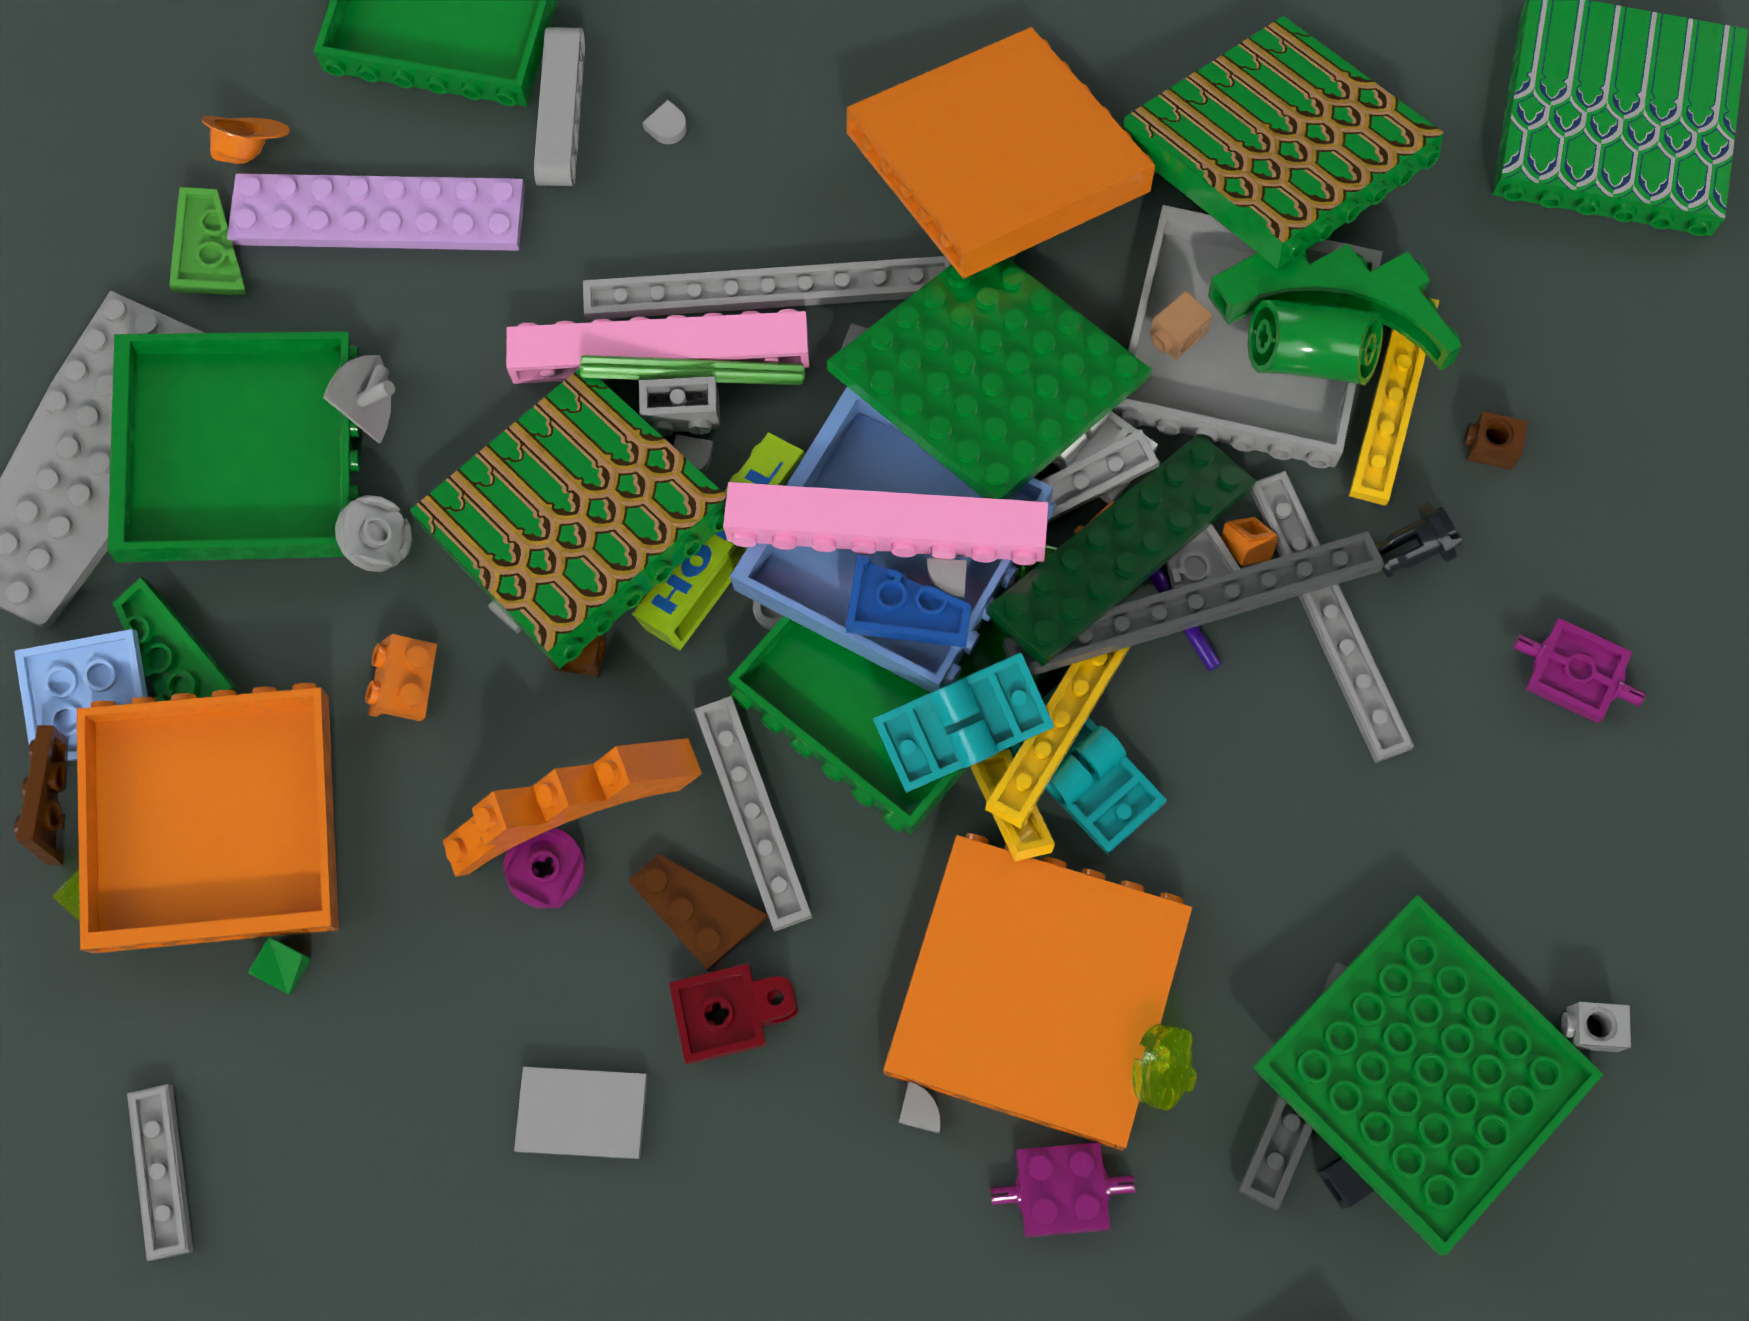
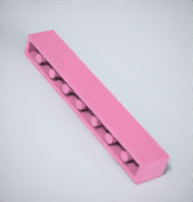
(555, 350)
(886, 522)

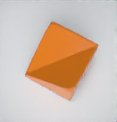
(1249, 540)

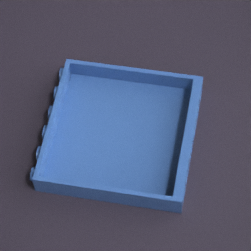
(814, 587)

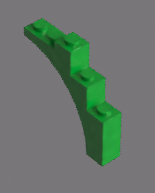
(1342, 281)

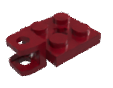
(748, 1008)

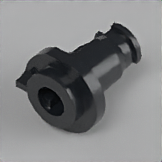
(1433, 533)

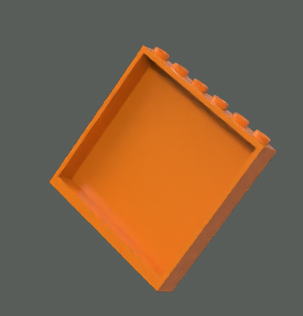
(999, 151)
(205, 819)
(1038, 990)

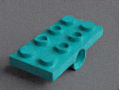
(963, 722)
(1101, 786)

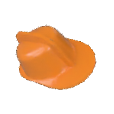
(241, 138)

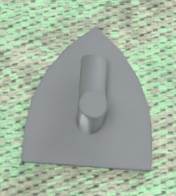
(363, 394)

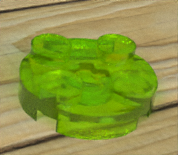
(1165, 1067)

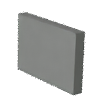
(581, 1113)

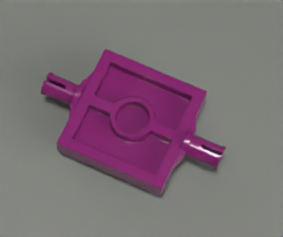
(1578, 670)
(1062, 1190)

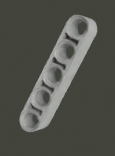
(559, 107)

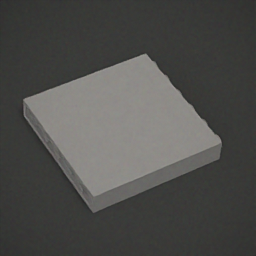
(1213, 383)

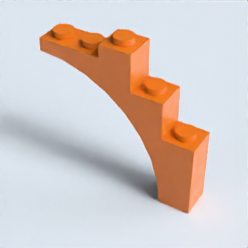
(566, 794)

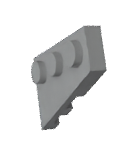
(1201, 560)

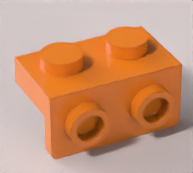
(401, 677)

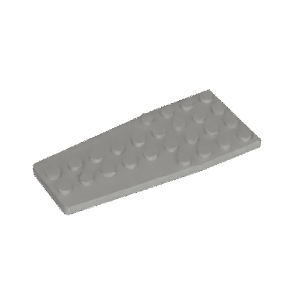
(60, 471)

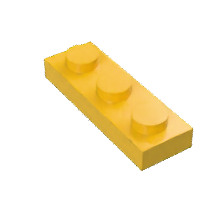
(1034, 835)

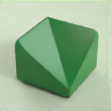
(279, 966)

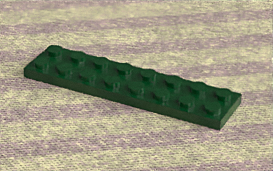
(1120, 549)

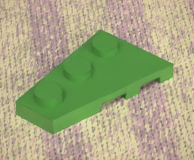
(201, 252)

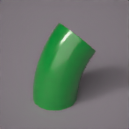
(1315, 341)

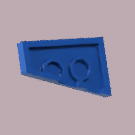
(901, 609)

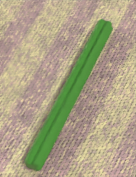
(669, 368)

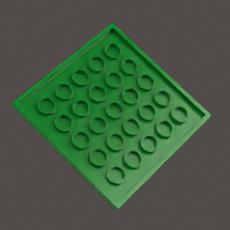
(989, 374)
(1428, 1074)

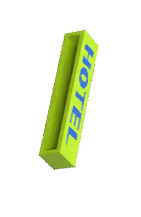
(683, 600)

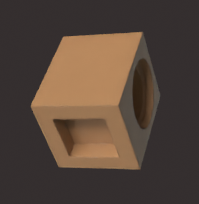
(1180, 325)

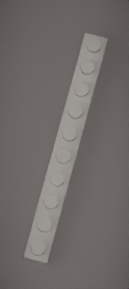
(758, 288)

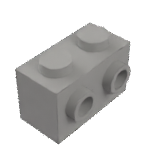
(680, 405)

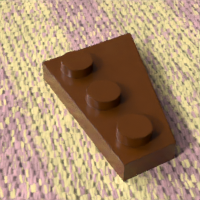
(41, 810)

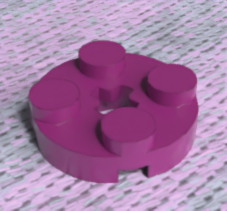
(553, 889)

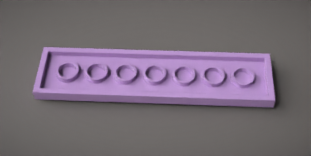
(377, 212)

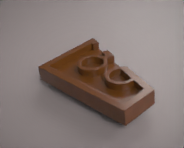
(695, 910)

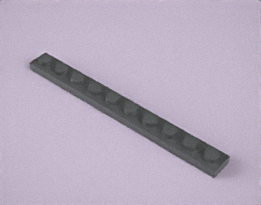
(1216, 599)

